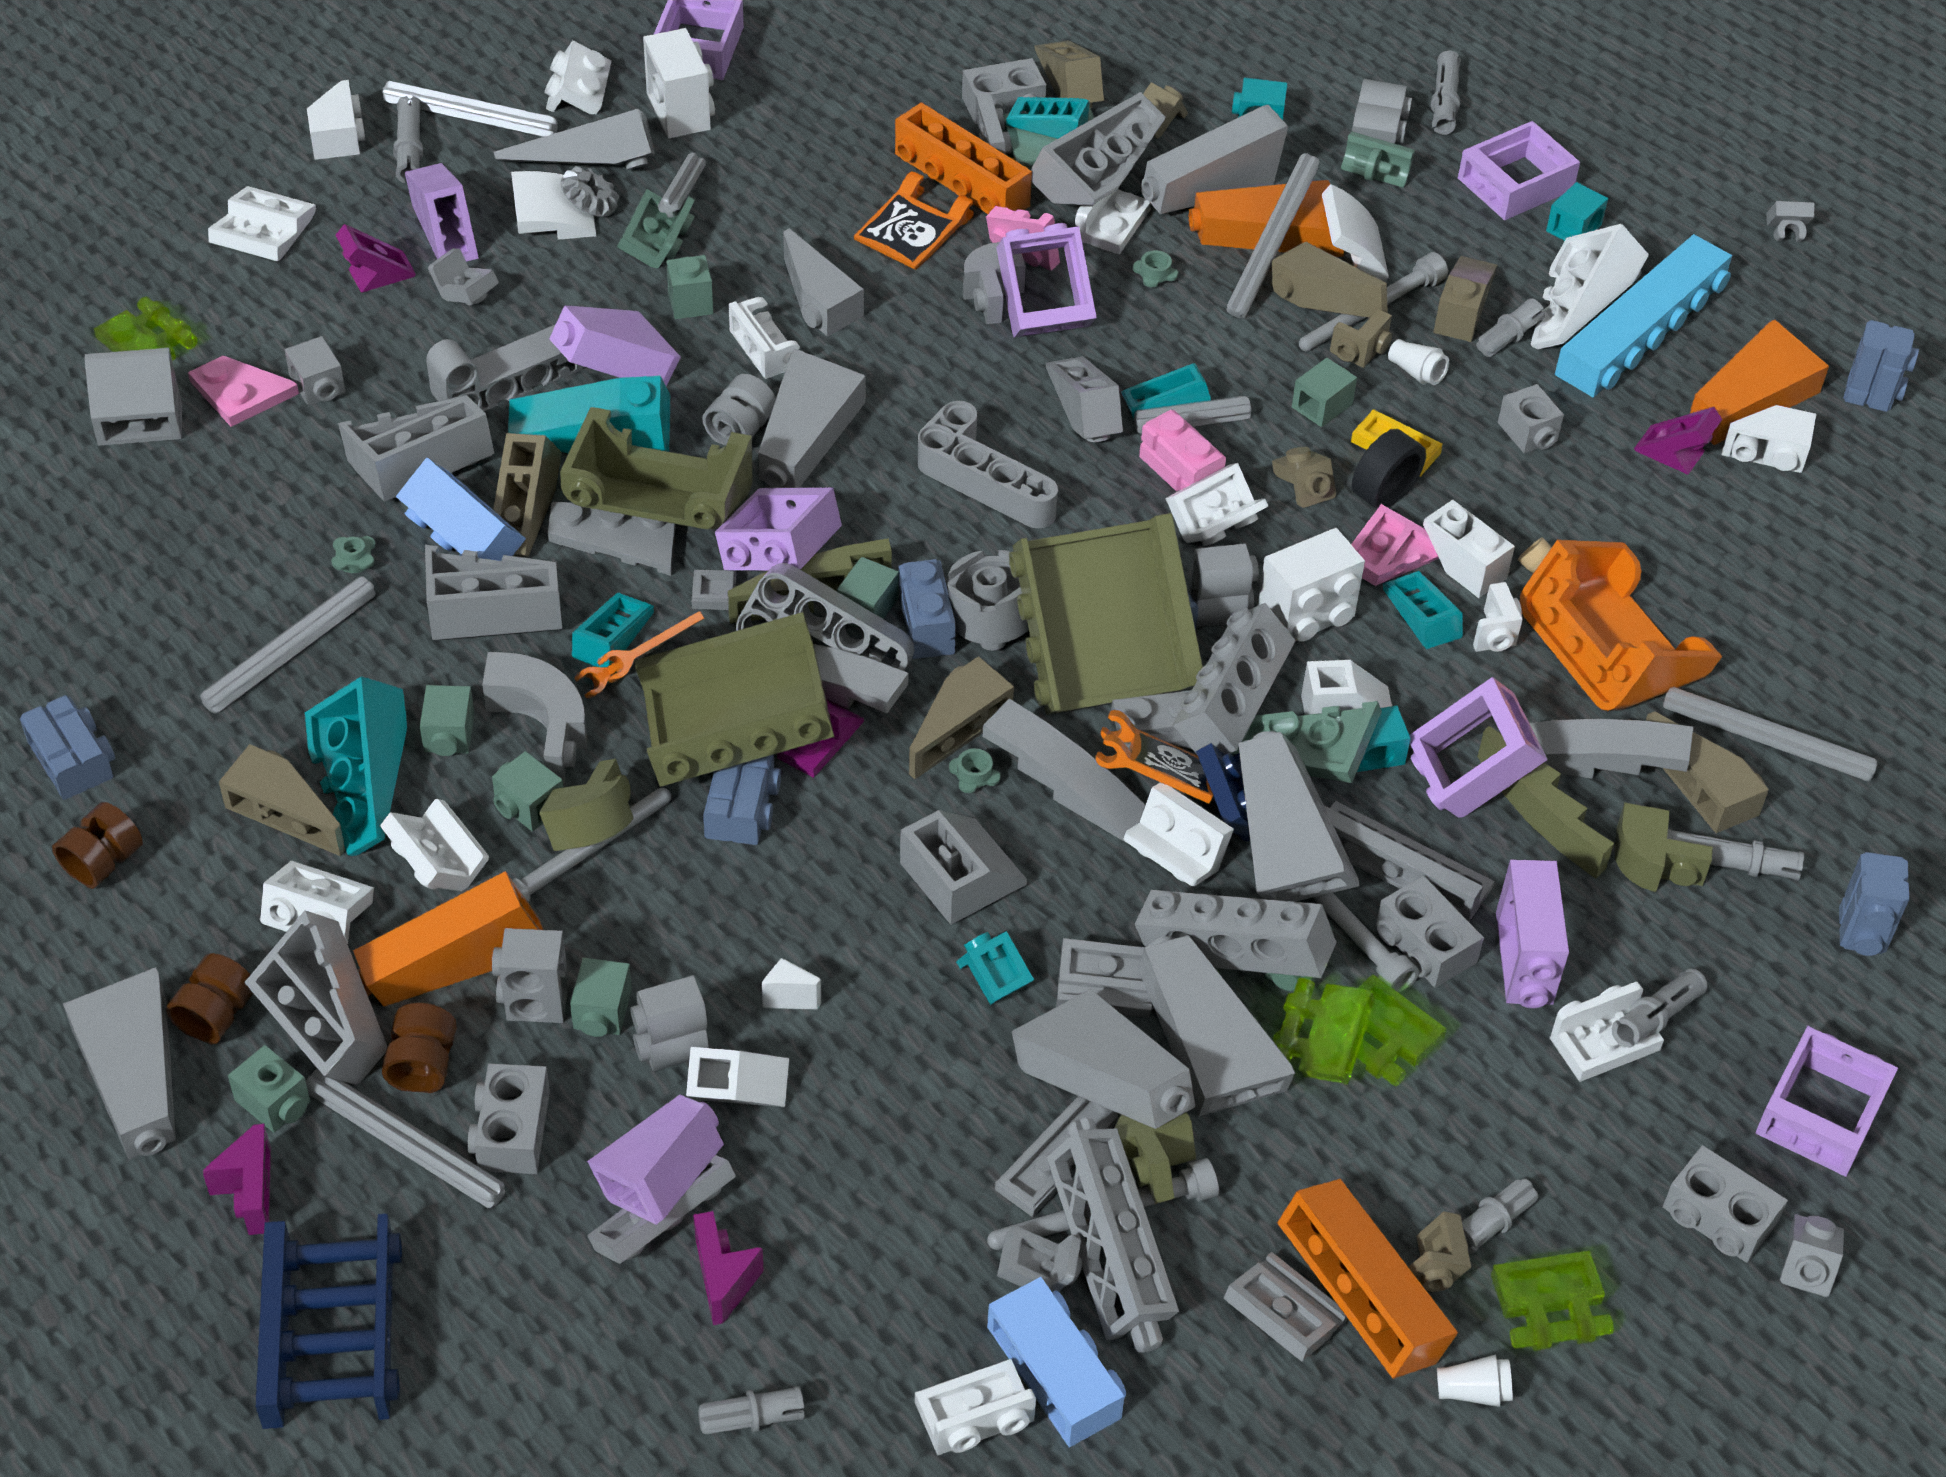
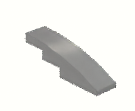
(859, 678)
(1613, 745)
(1065, 768)

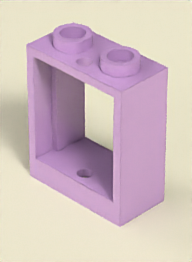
(718, 15)
(1485, 178)
(1049, 320)
(775, 532)
(1494, 774)
(1532, 932)
(1809, 1133)

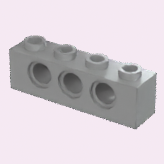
(1234, 680)
(1243, 931)

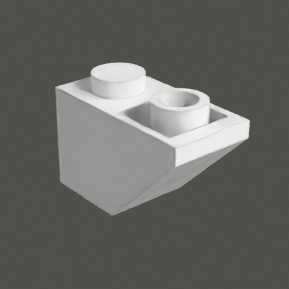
(334, 124)
(1772, 438)
(1468, 548)
(1341, 685)
(737, 1077)

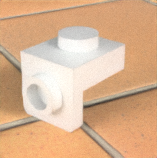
(1502, 622)

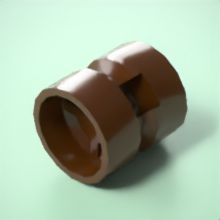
(104, 838)
(211, 998)
(419, 1048)

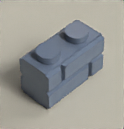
(1880, 365)
(927, 608)
(67, 746)
(739, 801)
(1873, 903)

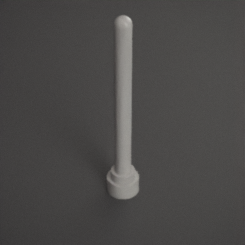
(1428, 270)
(572, 857)
(1392, 969)
(1195, 1181)

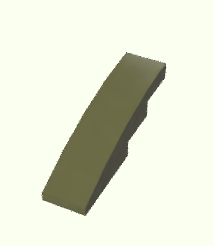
(827, 567)
(1552, 811)

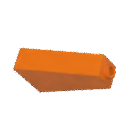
(1241, 214)
(1763, 374)
(444, 943)

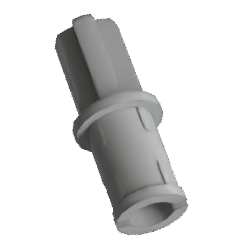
(1510, 327)
(1497, 1213)
(751, 1411)

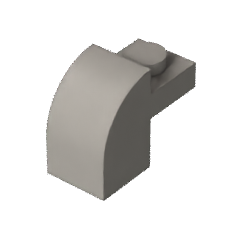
(984, 281)

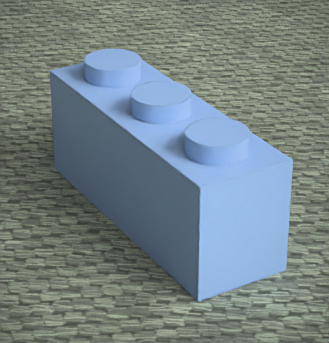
(457, 514)
(1056, 1361)

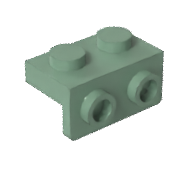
(652, 234)

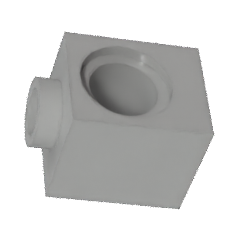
(315, 371)
(1530, 418)

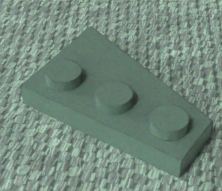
(1326, 741)

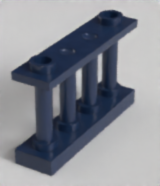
(281, 1300)

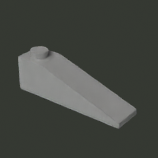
(603, 142)
(1098, 154)

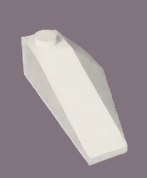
(1589, 276)

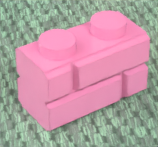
(1178, 451)

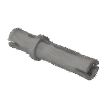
(1445, 100)
(408, 148)
(1748, 857)
(1636, 1025)

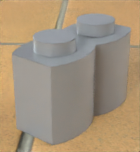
(1381, 111)
(1222, 582)
(669, 1023)

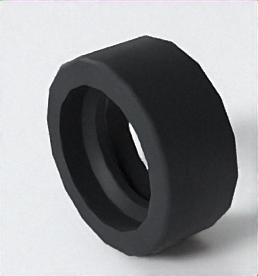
(1388, 469)

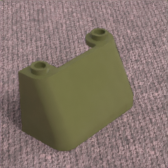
(655, 484)

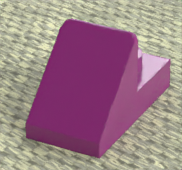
(372, 260)
(1680, 439)
(815, 756)
(246, 1173)
(724, 1272)

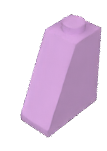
(442, 210)
(613, 342)
(658, 1158)

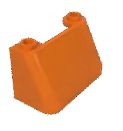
(1598, 631)

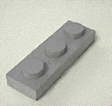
(627, 1234)

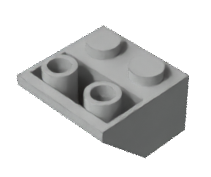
(133, 396)
(957, 864)

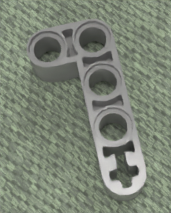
(499, 373)
(956, 459)
(831, 628)

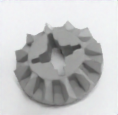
(580, 188)

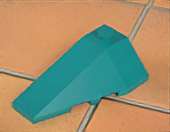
(634, 404)
(361, 745)

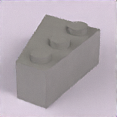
(392, 449)
(490, 596)
(320, 998)

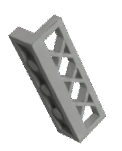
(1403, 860)
(1117, 1225)

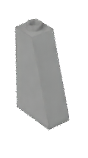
(1226, 158)
(807, 418)
(1289, 828)
(1210, 1028)
(128, 1055)
(1104, 1059)

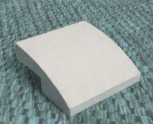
(544, 206)
(261, 223)
(1354, 231)

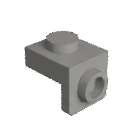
(459, 282)
(1813, 1254)
(1032, 1256)

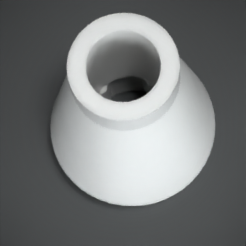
(1420, 361)
(1477, 1381)

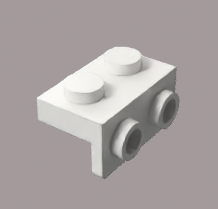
(578, 78)
(1214, 505)
(437, 847)
(1585, 1033)
(975, 1407)

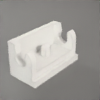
(760, 337)

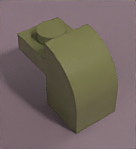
(590, 811)
(1648, 855)
(1155, 1151)

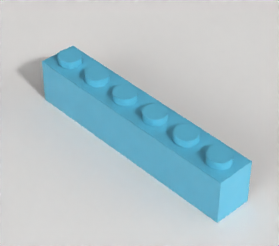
(1644, 316)

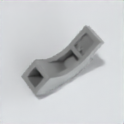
(543, 692)

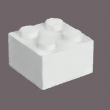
(678, 82)
(1313, 584)

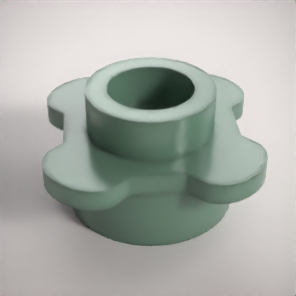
(1155, 268)
(353, 554)
(974, 760)

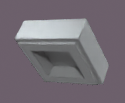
(711, 588)

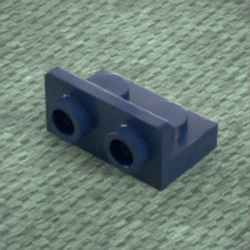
(1227, 786)

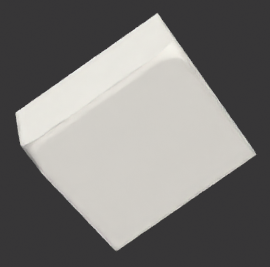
(791, 988)

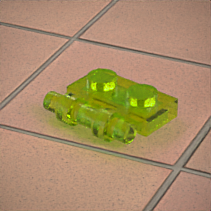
(130, 333)
(1402, 1030)
(1335, 1033)
(1550, 1285)

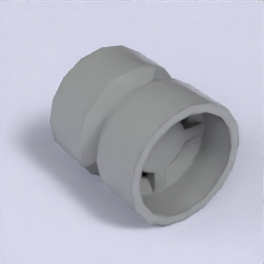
(740, 409)

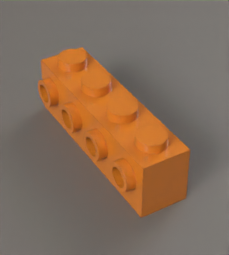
(961, 160)
(1367, 1278)

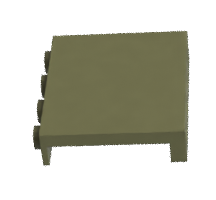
(1106, 614)
(733, 699)

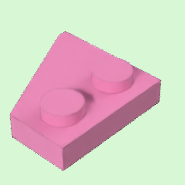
(1003, 220)
(240, 389)
(1392, 546)

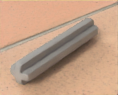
(681, 185)
(1200, 412)

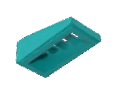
(1049, 115)
(1170, 389)
(1431, 630)
(590, 646)

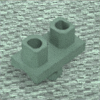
(1377, 159)

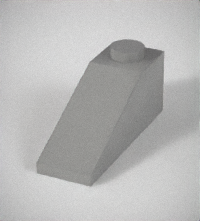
(822, 290)
(1087, 397)

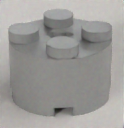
(985, 599)

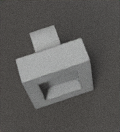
(1790, 215)

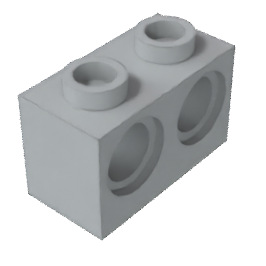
(1004, 83)
(1428, 931)
(532, 975)
(515, 1119)
(1728, 1197)

